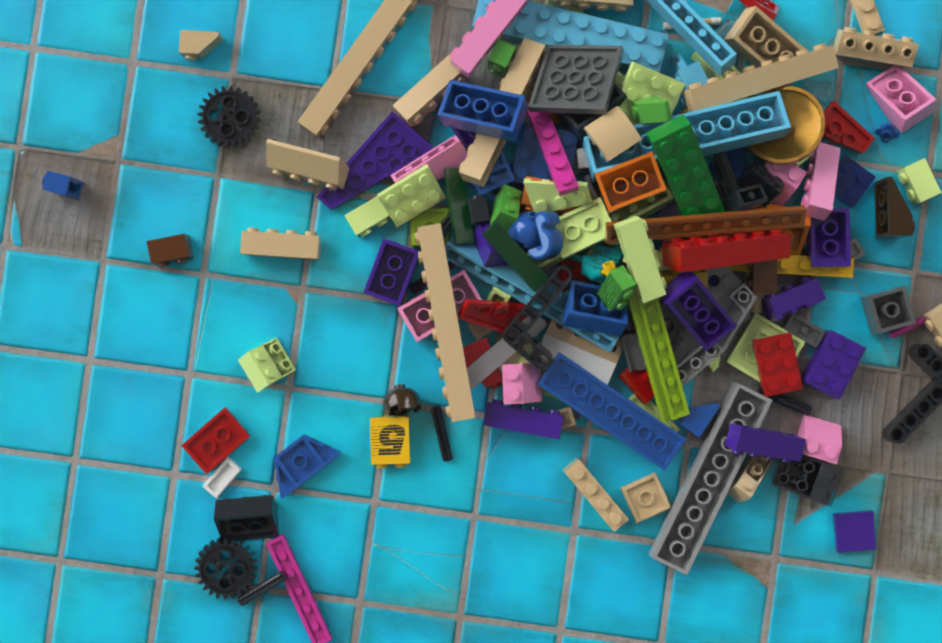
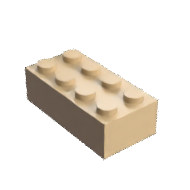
(760, 38)

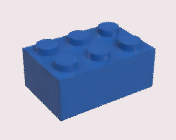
(586, 310)

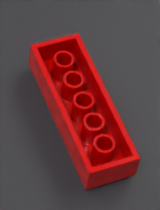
(725, 250)

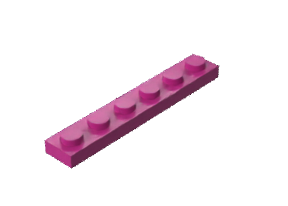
(553, 152)
(299, 590)

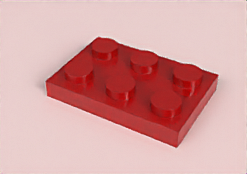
(777, 364)
(216, 440)

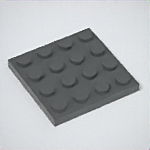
(576, 79)

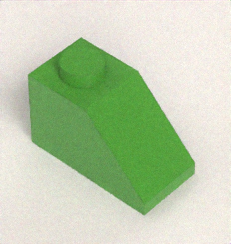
(651, 110)

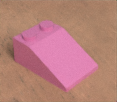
(901, 97)

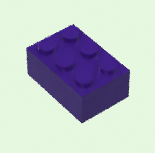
(392, 272)
(832, 364)

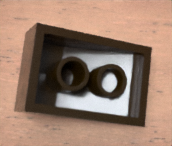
(892, 214)

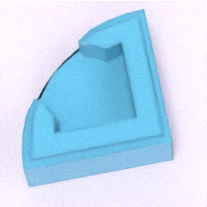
(678, 62)

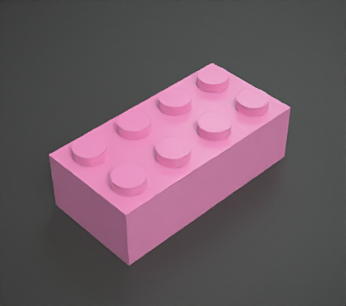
(416, 311)

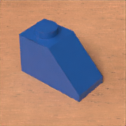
(698, 418)

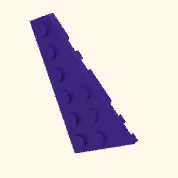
(381, 155)

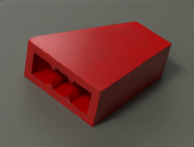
(476, 350)

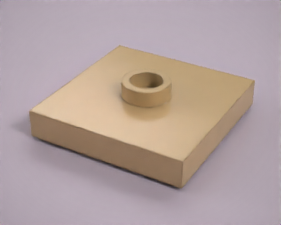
(645, 497)

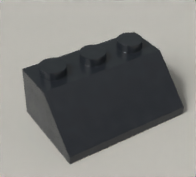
(247, 517)

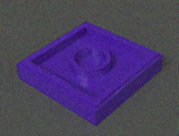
(854, 531)

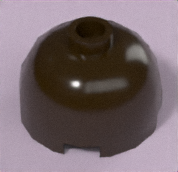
(401, 401)

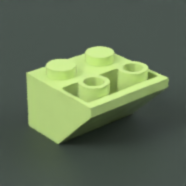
(266, 364)

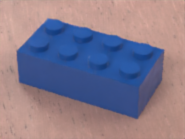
(483, 110)

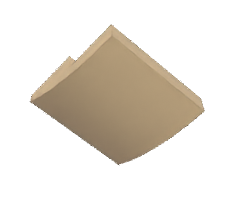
(612, 133)

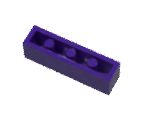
(523, 420)
(765, 442)

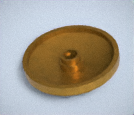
(806, 128)

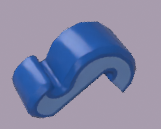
(549, 236)

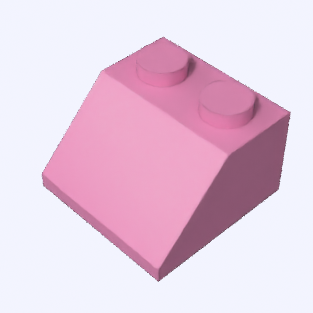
(791, 177)
(520, 383)
(822, 438)

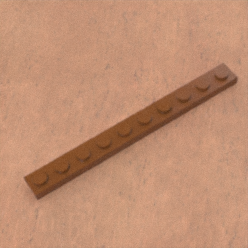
(718, 223)

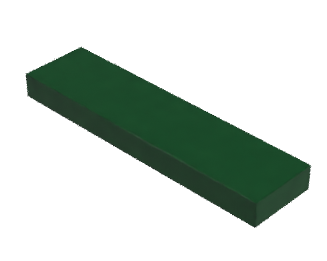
(458, 207)
(515, 256)

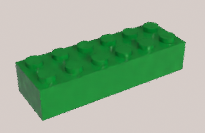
(684, 167)

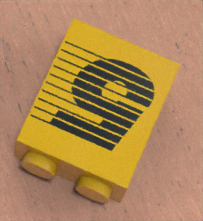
(390, 441)

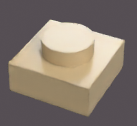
(478, 331)
(569, 418)

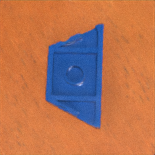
(301, 462)

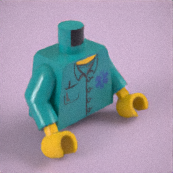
(599, 261)

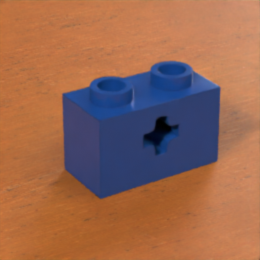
(62, 185)

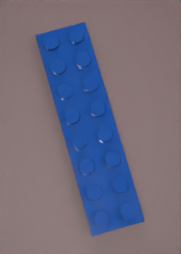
(611, 411)

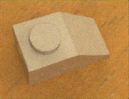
(198, 43)

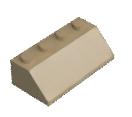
(306, 165)

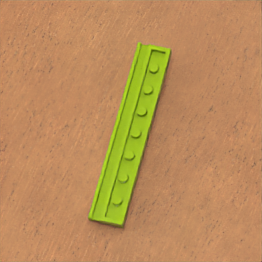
(658, 358)

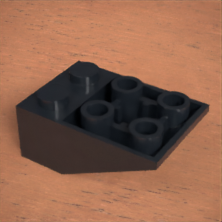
(809, 479)

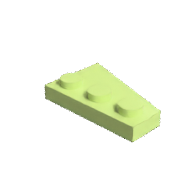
(545, 197)

